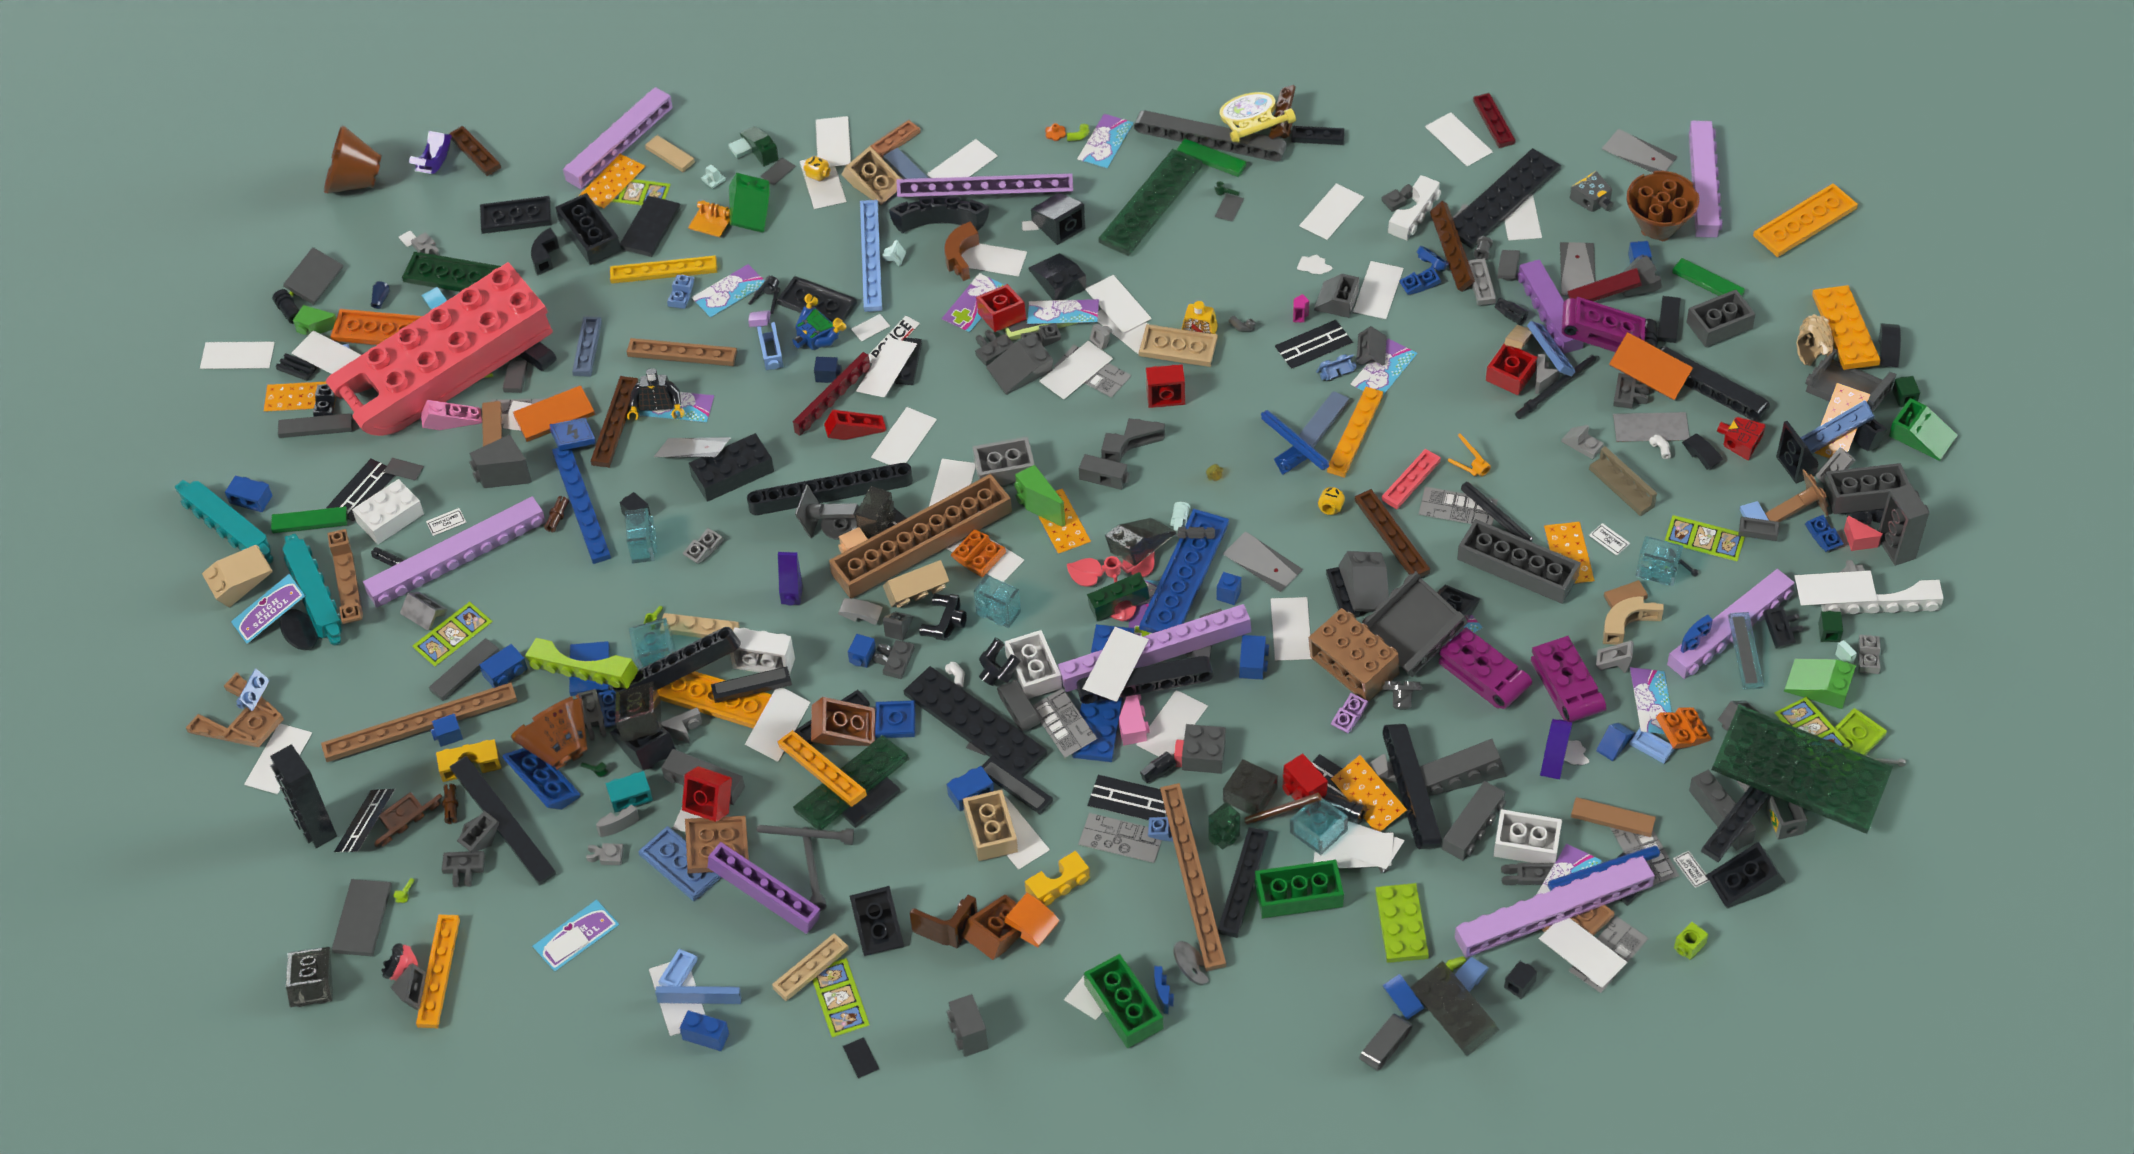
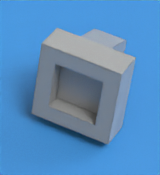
(1100, 335)

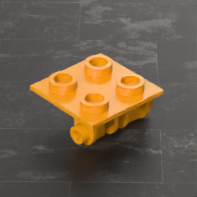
(710, 219)

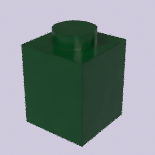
(1904, 389)
(1830, 626)

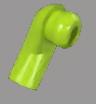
(1080, 135)
(1455, 963)

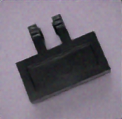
(1867, 516)
(1780, 628)

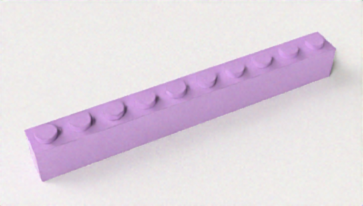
(984, 185)
(454, 552)
(1169, 642)
(1554, 906)

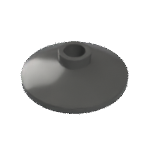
(832, 526)

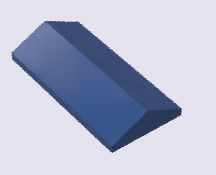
(542, 779)

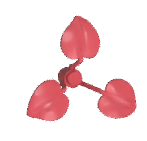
(1087, 570)

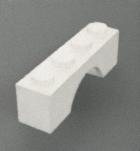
(1405, 222)

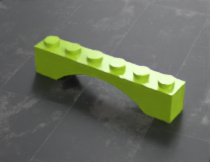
(613, 671)

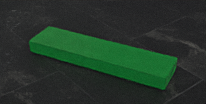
(1213, 157)
(1704, 278)
(309, 520)

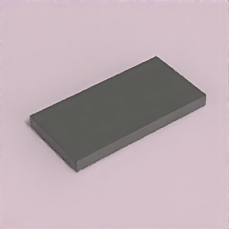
(361, 917)

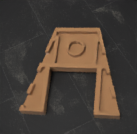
(248, 728)

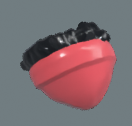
(400, 959)

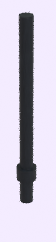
(1531, 404)

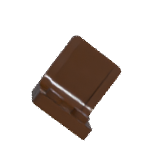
(944, 931)

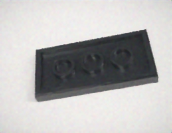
(515, 214)
(649, 226)
(830, 302)

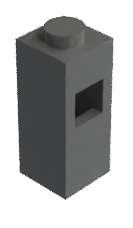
(1103, 472)

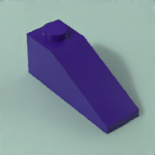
(789, 578)

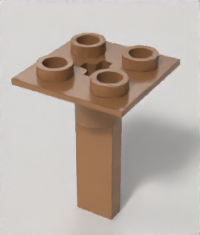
(1800, 501)

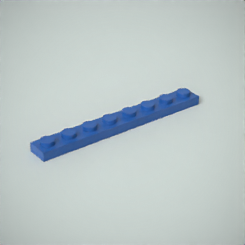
(581, 505)

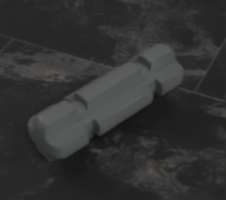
(1196, 532)

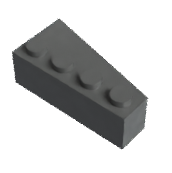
(1463, 768)

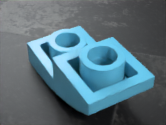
(434, 298)

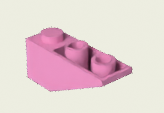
(444, 415)
(1131, 721)

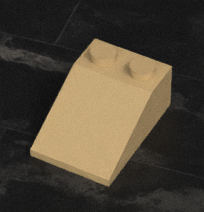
(872, 176)
(236, 575)

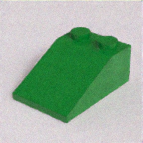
(748, 202)

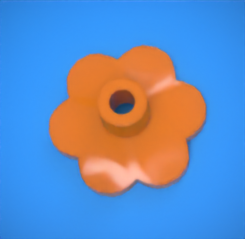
(1055, 132)

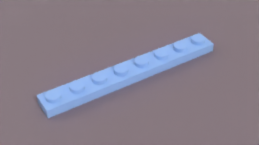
(871, 256)

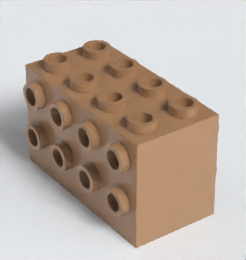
(1354, 654)

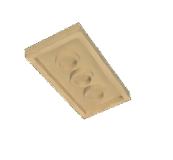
(1178, 345)

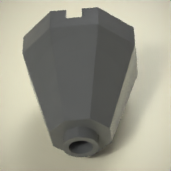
(1649, 280)

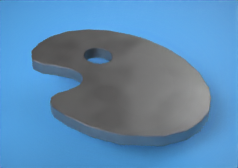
(1189, 959)

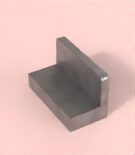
(422, 609)

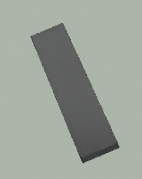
(315, 425)
(463, 669)

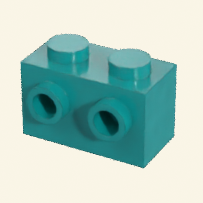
(628, 791)

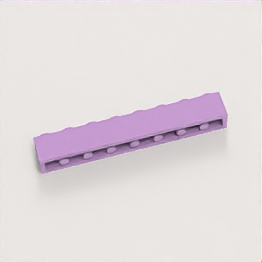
(617, 138)
(1704, 178)
(1763, 596)

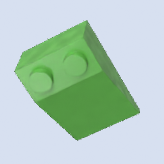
(1039, 496)
(1821, 680)

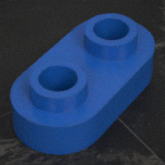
(1427, 255)

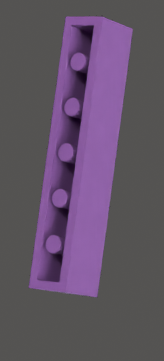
(1547, 302)
(763, 888)

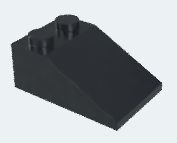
(1059, 277)
(1795, 455)
(1459, 600)
(647, 749)
(1745, 876)
(876, 920)

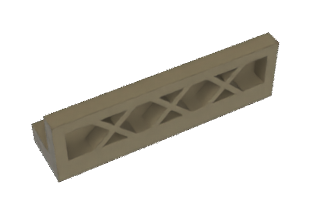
(1622, 483)

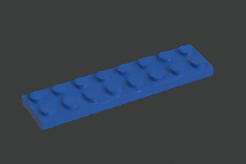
(1183, 574)
(1101, 716)

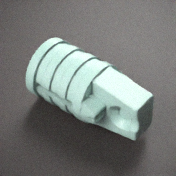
(1180, 515)

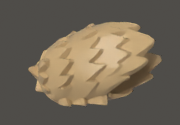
(1814, 339)

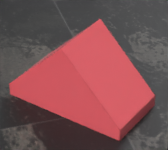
(1861, 535)

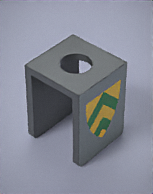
(1780, 827)

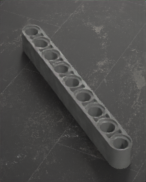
(1208, 135)

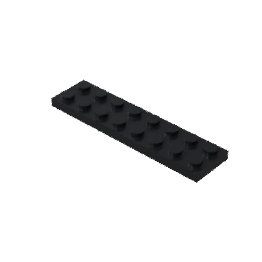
(1504, 196)
(975, 721)

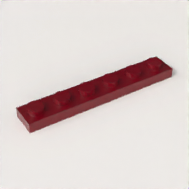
(831, 394)

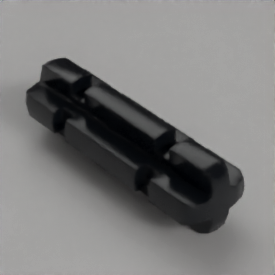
(385, 557)

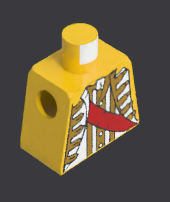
(1200, 318)

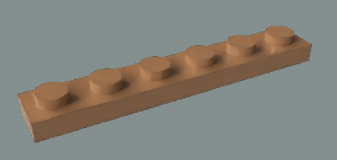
(682, 352)

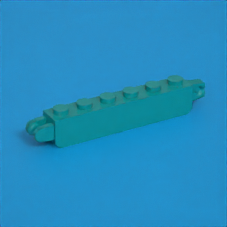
(222, 517)
(310, 581)

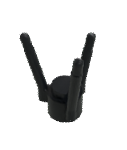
(769, 286)

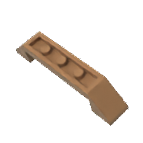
(346, 576)

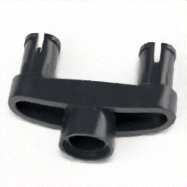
(950, 619)
(992, 670)

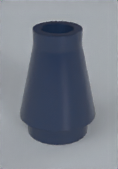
(379, 293)

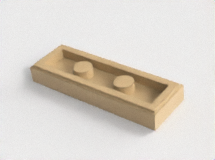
(670, 153)
(1518, 337)

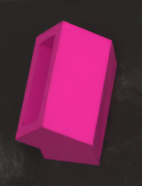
(1300, 308)

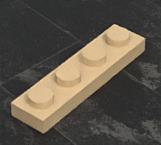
(696, 626)
(810, 967)

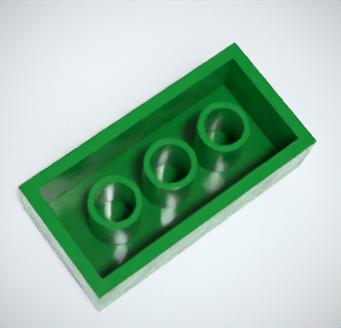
(1299, 888)
(1123, 1001)

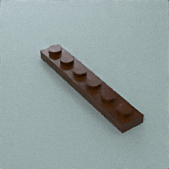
(1452, 246)
(613, 423)
(1391, 533)

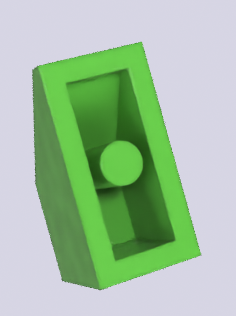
(313, 319)

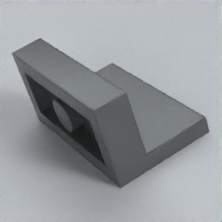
(1371, 346)

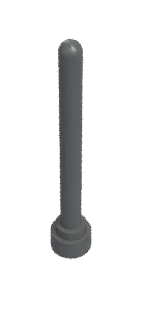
(844, 836)
(816, 898)

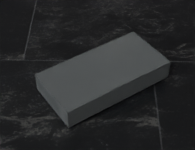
(515, 376)
(1758, 528)

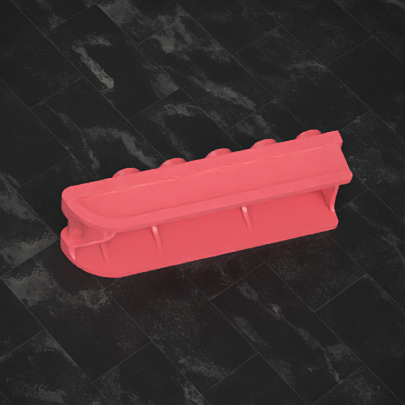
(443, 351)

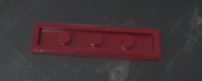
(1494, 120)
(1608, 286)

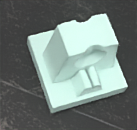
(713, 177)
(894, 253)

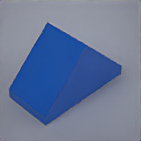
(1614, 740)

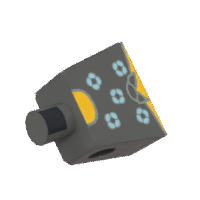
(1592, 193)

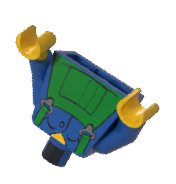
(815, 328)

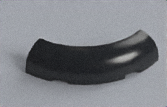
(938, 210)

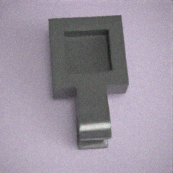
(1397, 199)

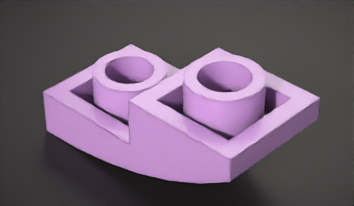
(759, 318)
(1350, 713)

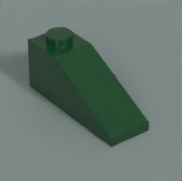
(761, 145)

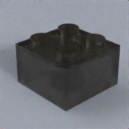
(875, 512)
(1250, 788)

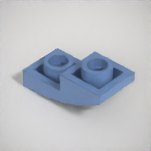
(681, 291)
(1160, 829)
(1471, 973)

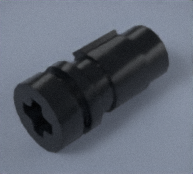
(286, 304)
(1651, 332)
(1354, 810)

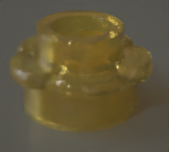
(1214, 472)

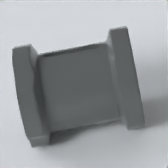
(1484, 244)

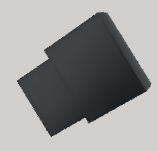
(543, 244)
(1889, 344)

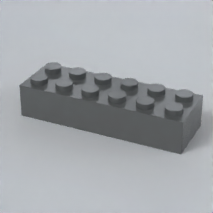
(1518, 561)

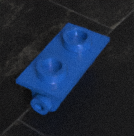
(1289, 459)

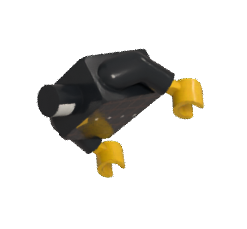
(655, 393)

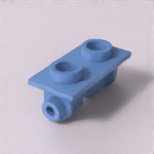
(1329, 368)
(253, 690)

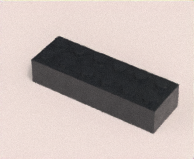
(302, 796)

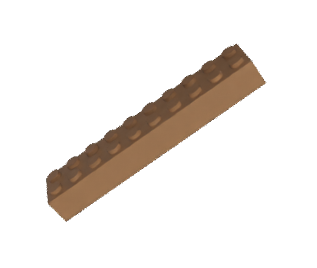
(920, 536)

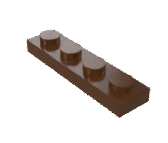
(475, 150)

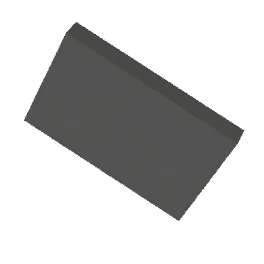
(313, 275)

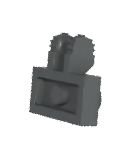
(993, 349)
(1625, 392)
(898, 658)
(465, 863)

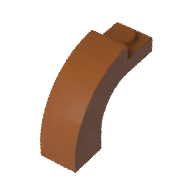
(957, 243)

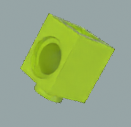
(1694, 934)

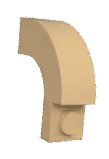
(1626, 612)

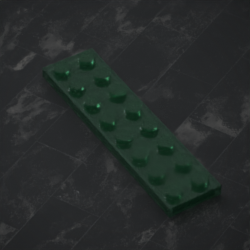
(1150, 202)

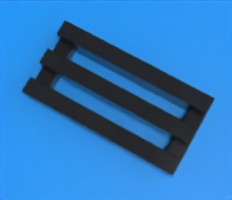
(298, 364)

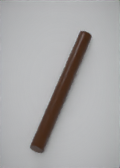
(1282, 808)

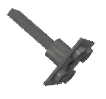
(810, 511)

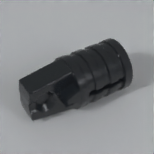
(1508, 308)
(1158, 767)

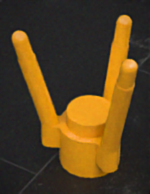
(1479, 465)

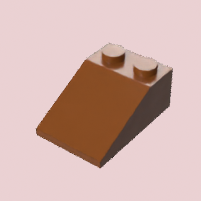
(842, 723)
(989, 931)

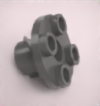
(1402, 693)

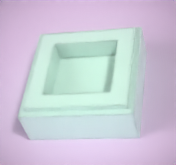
(740, 148)
(1845, 652)

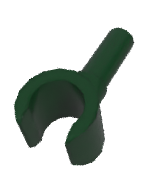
(1220, 189)
(600, 770)

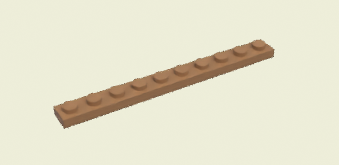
(417, 722)
(1193, 877)

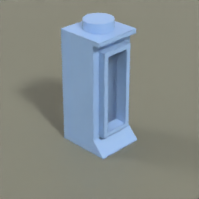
(775, 361)

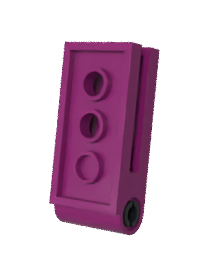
(1599, 323)
(1484, 669)
(1567, 679)

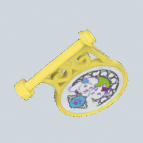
(1248, 111)

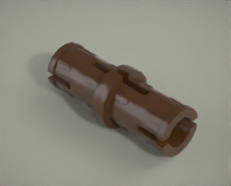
(556, 514)
(450, 803)

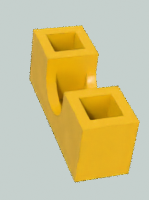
(482, 753)
(1073, 872)

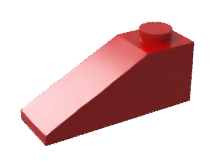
(850, 425)

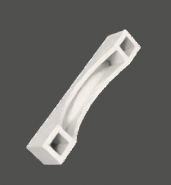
(1923, 596)

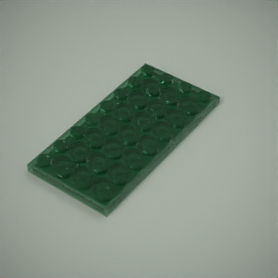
(1802, 768)

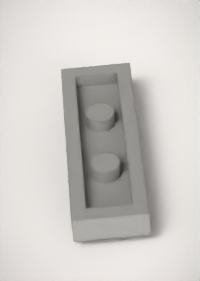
(1482, 286)

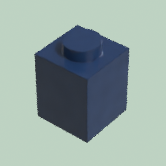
(827, 369)

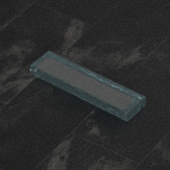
(1746, 650)

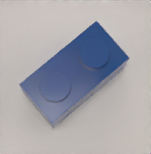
(248, 493)
(1252, 657)
(503, 666)
(968, 785)
(704, 1030)

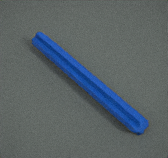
(1295, 440)
(1648, 854)

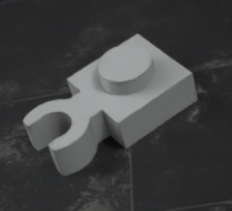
(425, 244)
(608, 855)

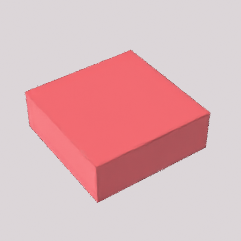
(1178, 752)

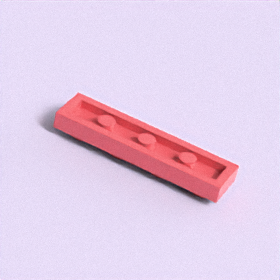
(1411, 479)

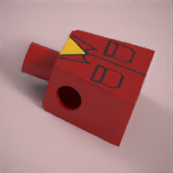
(1742, 436)

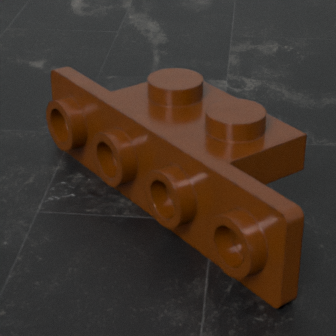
(1284, 103)
(401, 814)

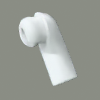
(1663, 444)
(957, 671)

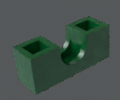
(1105, 599)

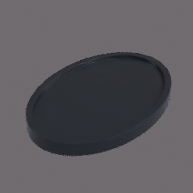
(298, 629)

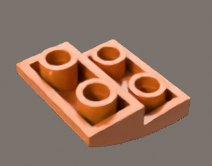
(978, 553)
(1683, 727)
(1032, 919)

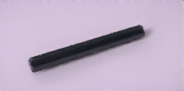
(1494, 511)

